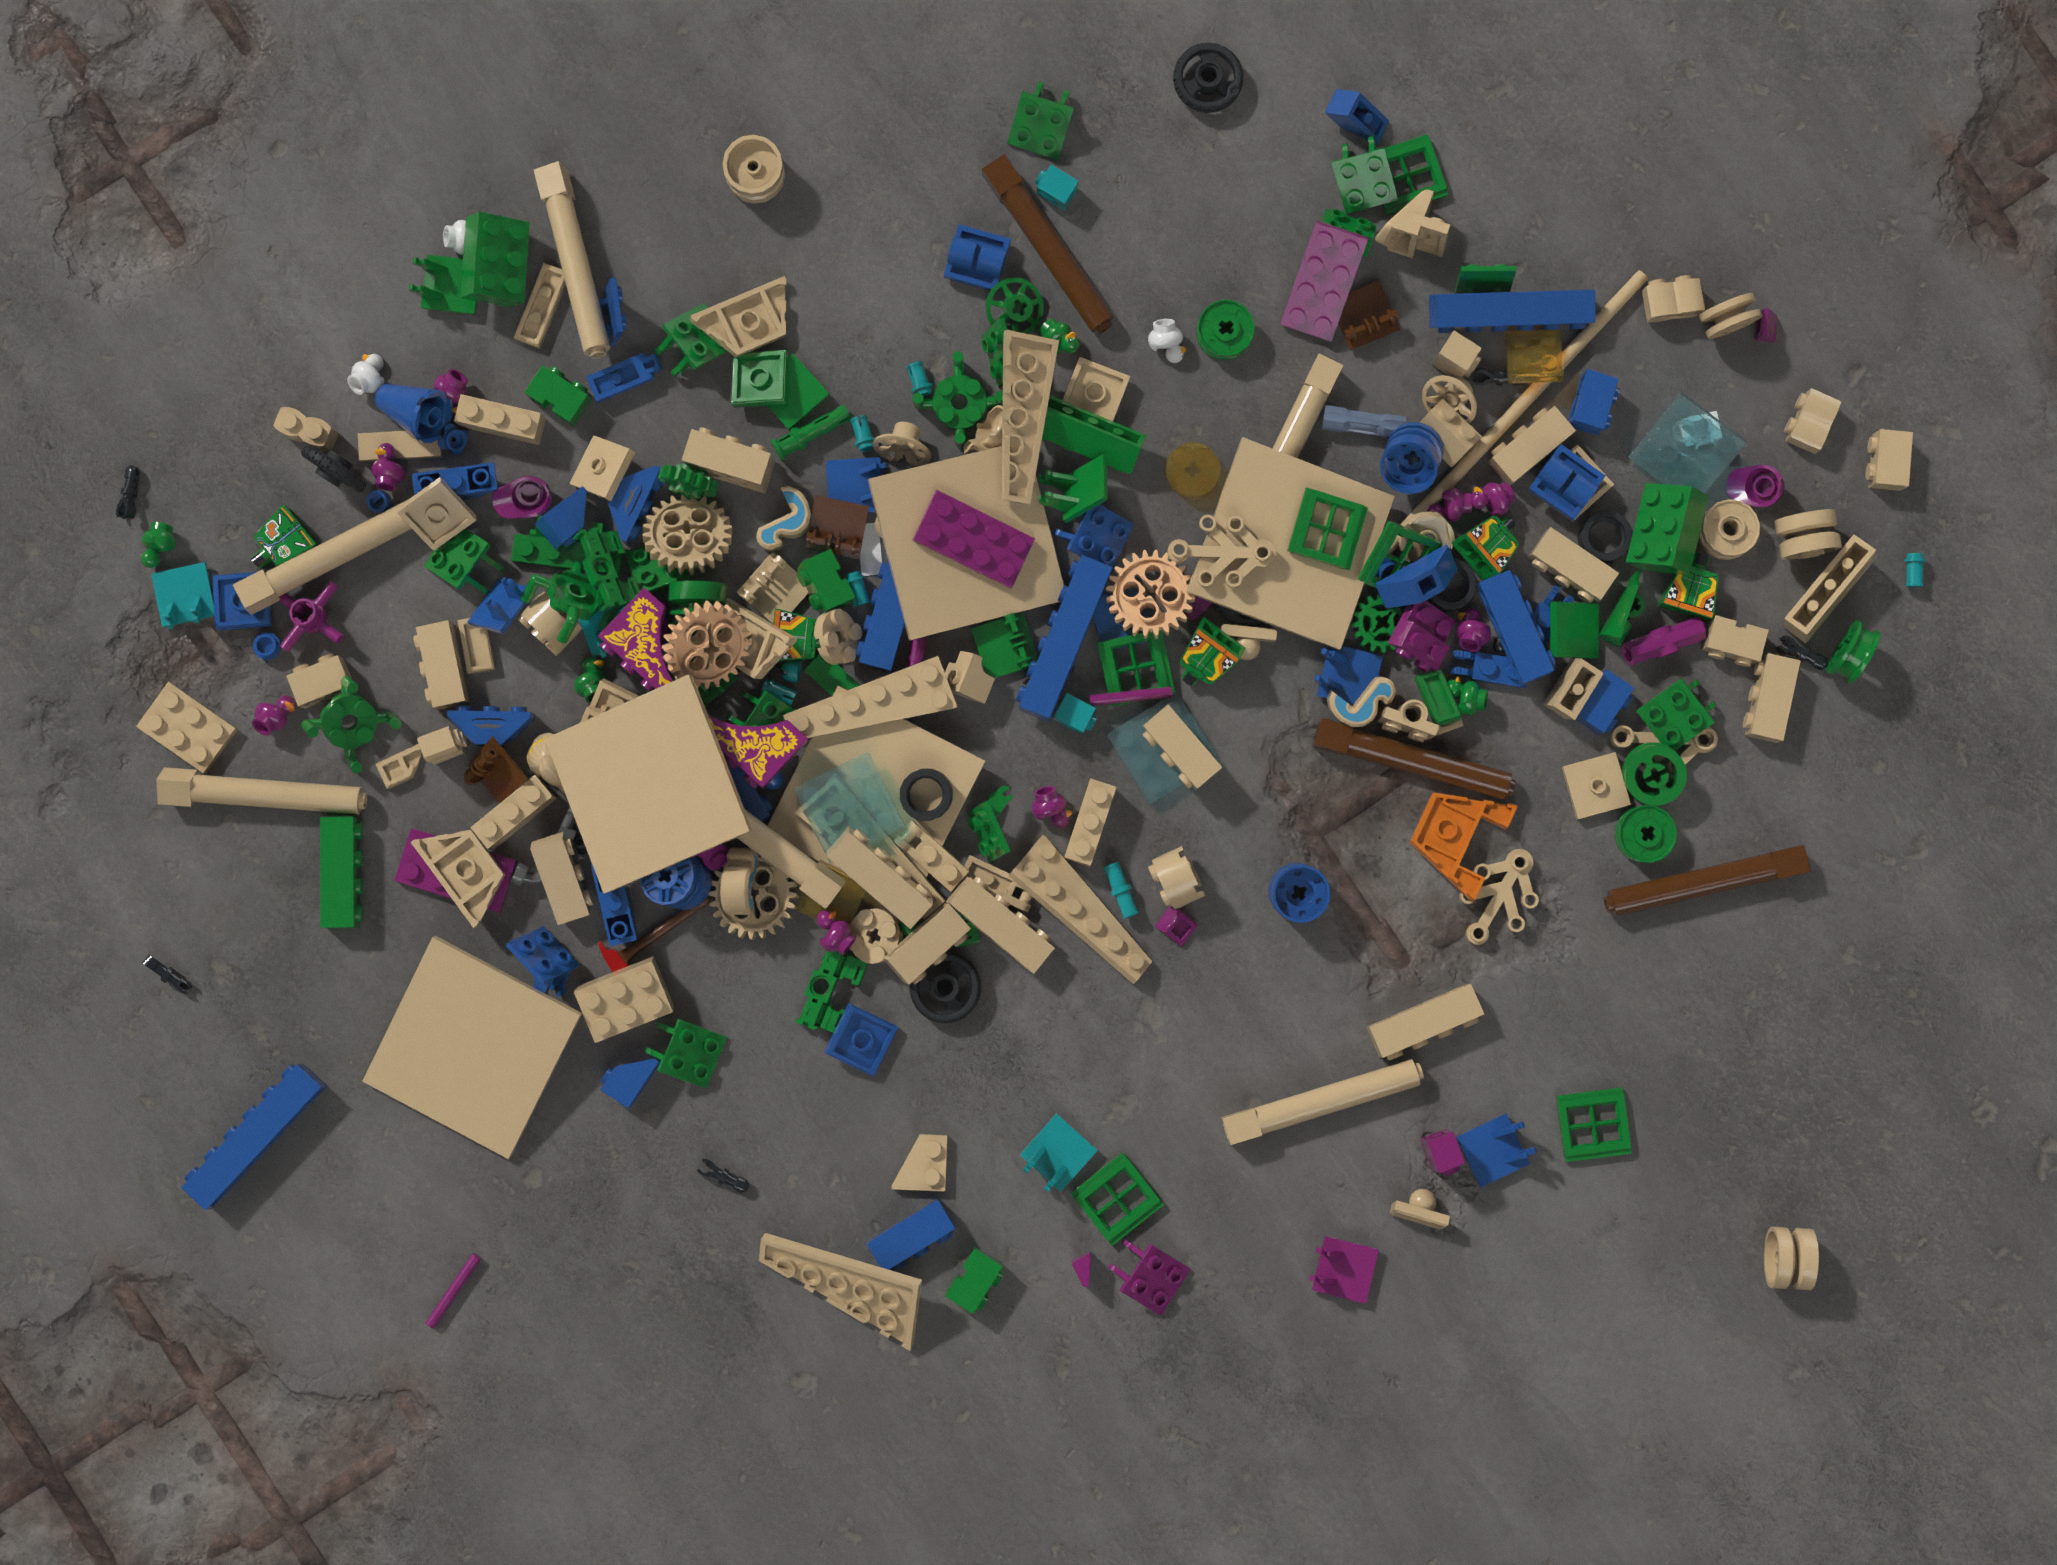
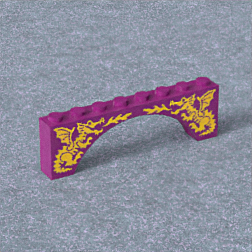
(638, 641)

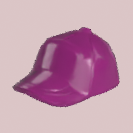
(1755, 485)
(522, 498)

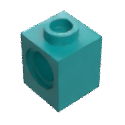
(1056, 186)
(1076, 714)

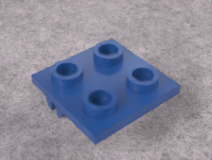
(617, 321)
(849, 479)
(1098, 535)
(499, 606)
(1347, 672)
(544, 960)
(1494, 1149)

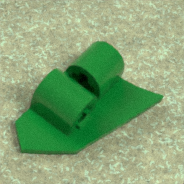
(1617, 626)

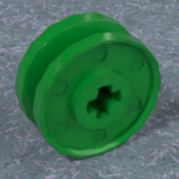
(1224, 314)
(1661, 833)

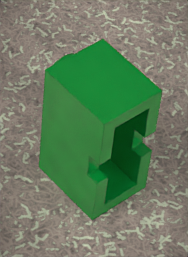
(552, 389)
(823, 583)
(972, 1287)

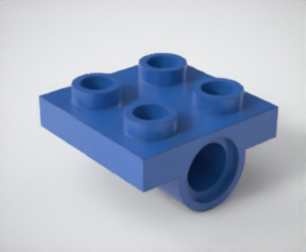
(976, 257)
(1566, 482)

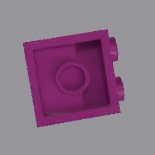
(1422, 635)

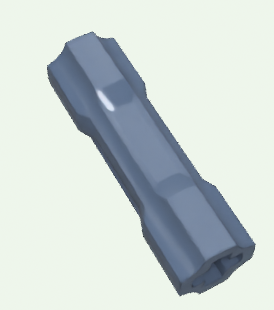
(1342, 419)

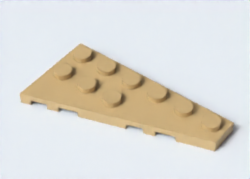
(853, 1286)

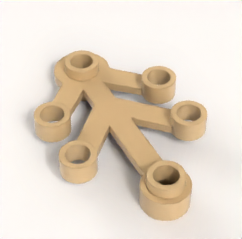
(1226, 552)
(1645, 737)
(1502, 893)

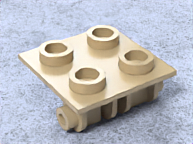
(773, 587)

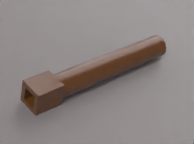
(1010, 190)
(1412, 759)
(1707, 881)

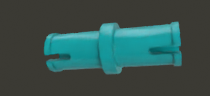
(1121, 890)

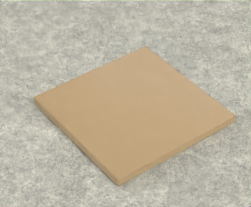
(1293, 590)
(938, 591)
(897, 751)
(648, 784)
(472, 1047)

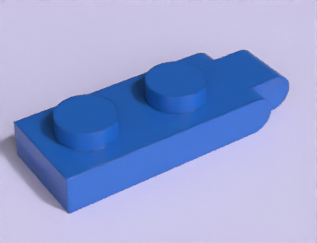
(624, 376)

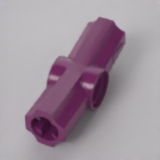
(1663, 641)

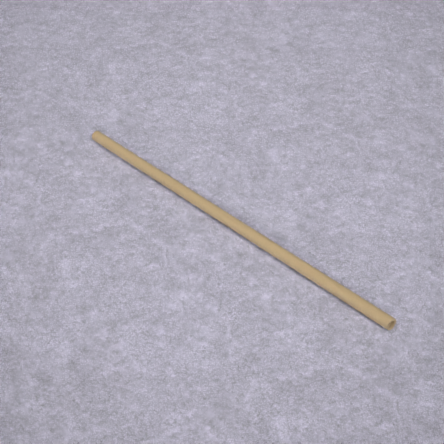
(1528, 397)

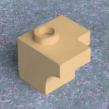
(968, 677)

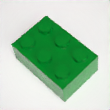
(494, 259)
(1667, 528)

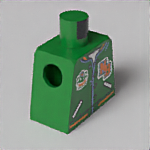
(282, 539)

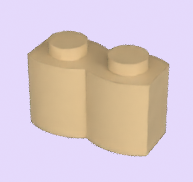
(1673, 299)
(1812, 420)
(305, 429)
(442, 744)

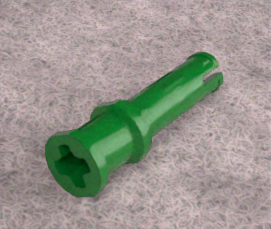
(799, 438)

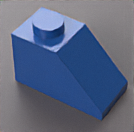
(1356, 114)
(564, 520)
(628, 1080)

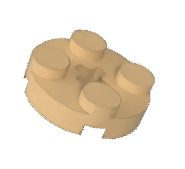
(1427, 523)
(840, 647)
(889, 931)

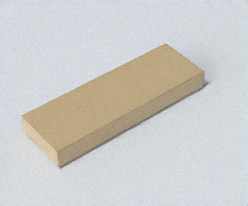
(541, 306)
(404, 443)

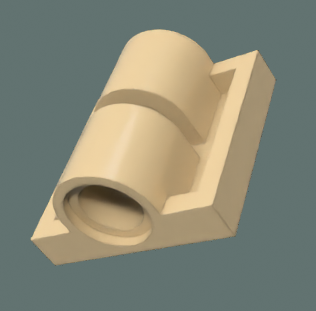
(1396, 721)

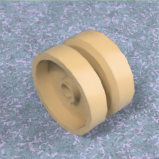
(757, 153)
(1808, 534)
(1791, 1258)

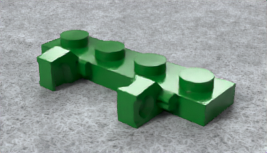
(537, 550)

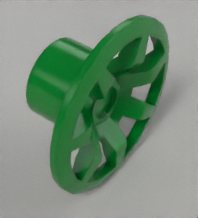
(1016, 306)

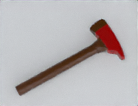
(619, 959)

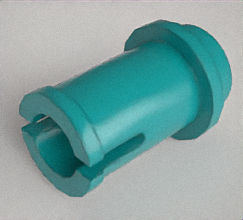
(919, 379)
(862, 434)
(1914, 569)
(858, 587)
(779, 691)

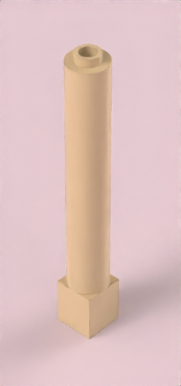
(558, 195)
(1308, 406)
(265, 587)
(185, 787)
(815, 879)
(1321, 1101)

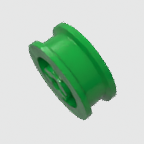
(1853, 652)
(1663, 793)

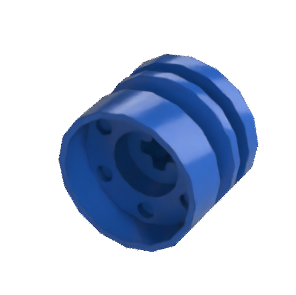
(1410, 471)
(687, 888)
(1315, 892)

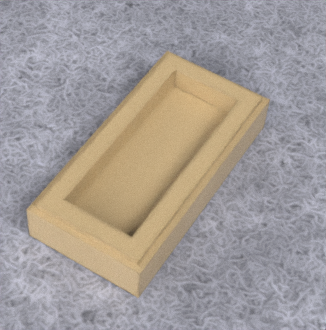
(476, 648)

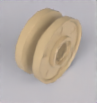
(1730, 315)
(1745, 527)

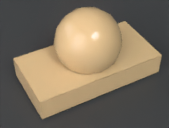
(1250, 638)
(1420, 1210)

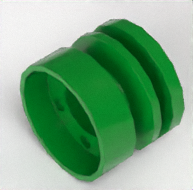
(690, 592)

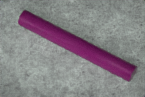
(1130, 696)
(453, 1290)

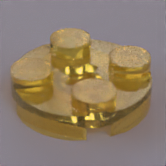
(1205, 461)

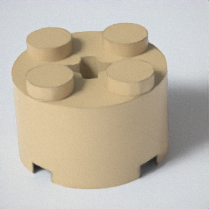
(546, 623)
(1177, 878)

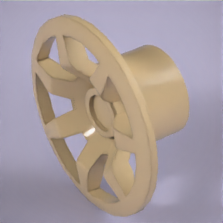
(1455, 393)
(903, 442)

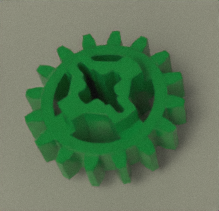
(688, 481)
(1370, 614)

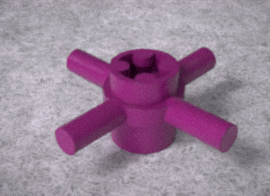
(316, 621)

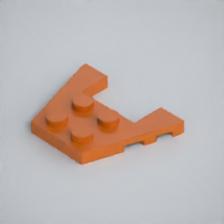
(1446, 833)

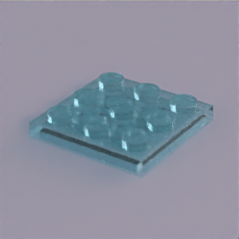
(1687, 446)
(1142, 760)
(849, 797)

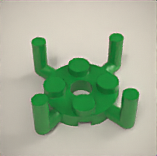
(958, 386)
(577, 606)
(356, 735)

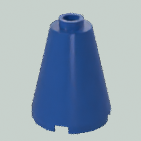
(416, 409)

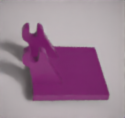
(1344, 1269)
(1153, 1279)

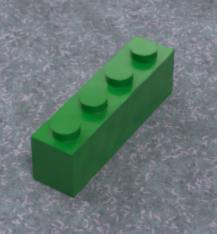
(1092, 435)
(341, 872)

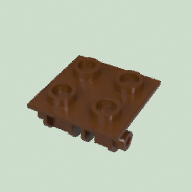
(1367, 316)
(837, 526)
(495, 771)

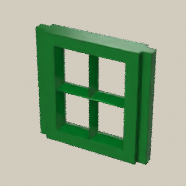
(1406, 149)
(1304, 522)
(1383, 545)
(1111, 670)
(1595, 1149)
(1131, 1219)

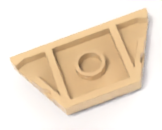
(746, 319)
(766, 640)
(463, 870)

